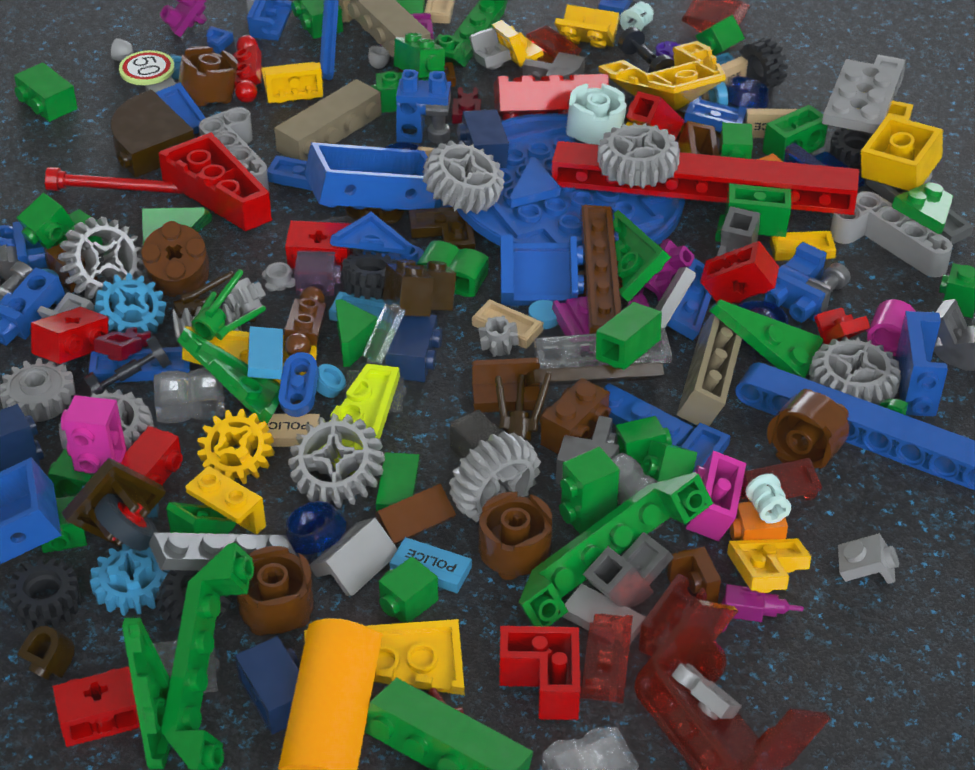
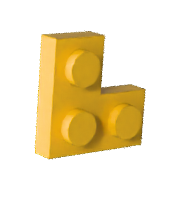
(768, 561)

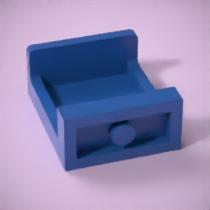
(539, 271)
(920, 378)

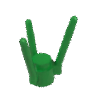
(212, 319)

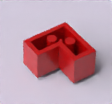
(543, 660)

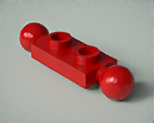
(248, 68)

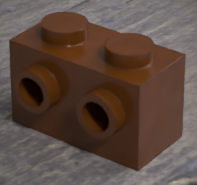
(574, 414)

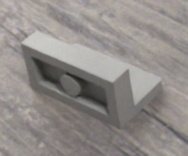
(356, 556)

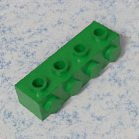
(438, 733)

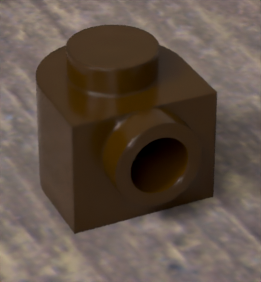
(47, 651)

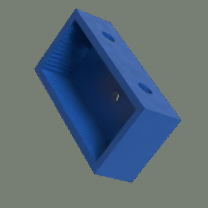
(368, 177)
(26, 509)

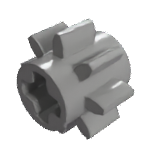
(247, 296)
(498, 336)

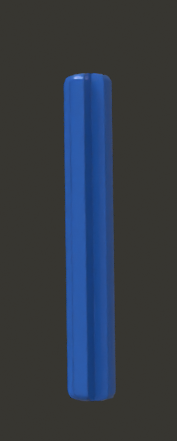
(328, 38)

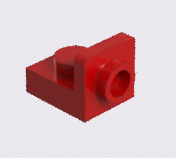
(836, 325)

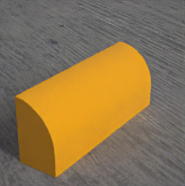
(331, 697)

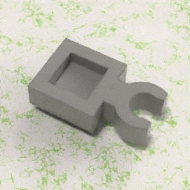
(712, 698)

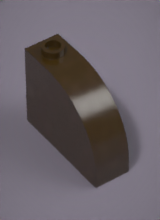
(143, 129)

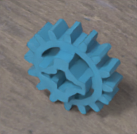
(130, 305)
(113, 584)

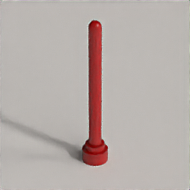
(57, 179)

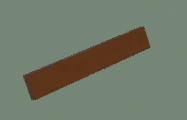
(599, 265)

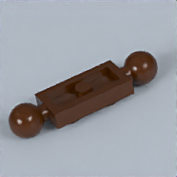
(305, 321)

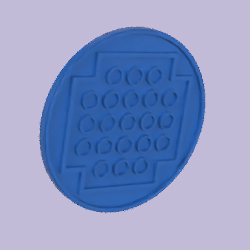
(559, 216)

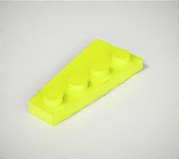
(369, 400)

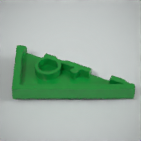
(636, 255)
(778, 342)
(256, 394)
(150, 690)

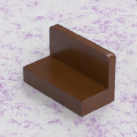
(509, 370)

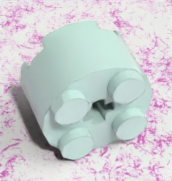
(594, 112)

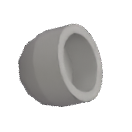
(121, 49)
(378, 57)

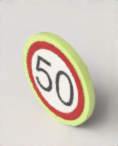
(146, 67)

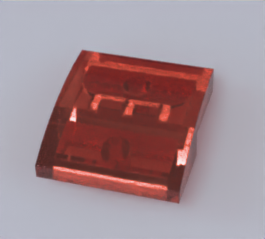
(709, 12)

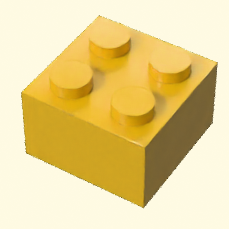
(901, 153)

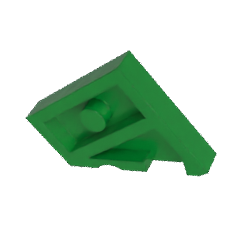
(925, 205)

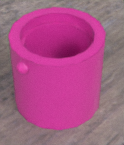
(887, 324)

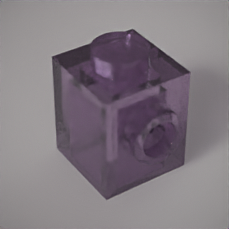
(317, 270)

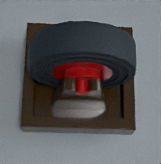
(116, 506)

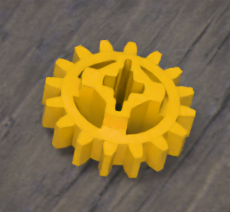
(240, 431)

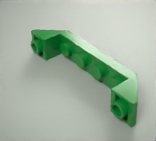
(483, 15)
(643, 512)
(223, 576)

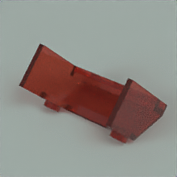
(699, 738)

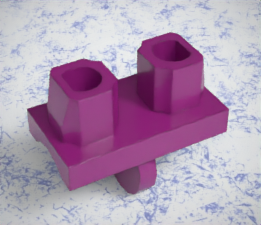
(184, 15)
(680, 258)

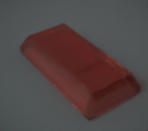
(552, 42)

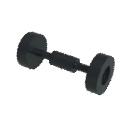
(632, 41)
(129, 368)

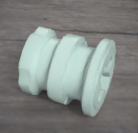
(635, 13)
(768, 497)

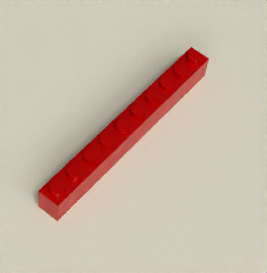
(708, 178)

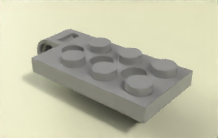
(856, 77)

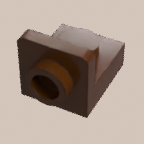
(699, 570)

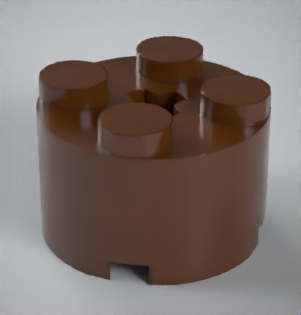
(208, 75)
(175, 259)
(809, 428)
(514, 534)
(278, 593)

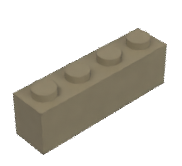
(385, 21)
(328, 119)
(709, 373)

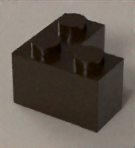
(419, 287)

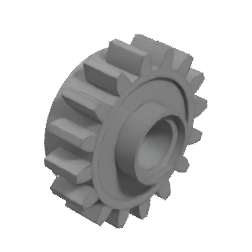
(38, 389)

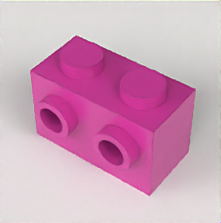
(93, 432)
(723, 481)

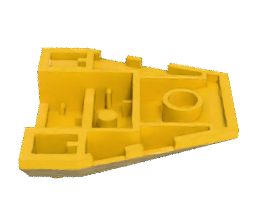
(692, 75)

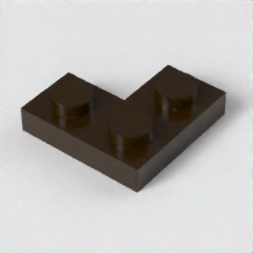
(444, 223)

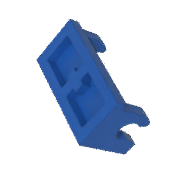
(268, 18)

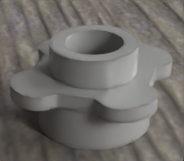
(278, 277)

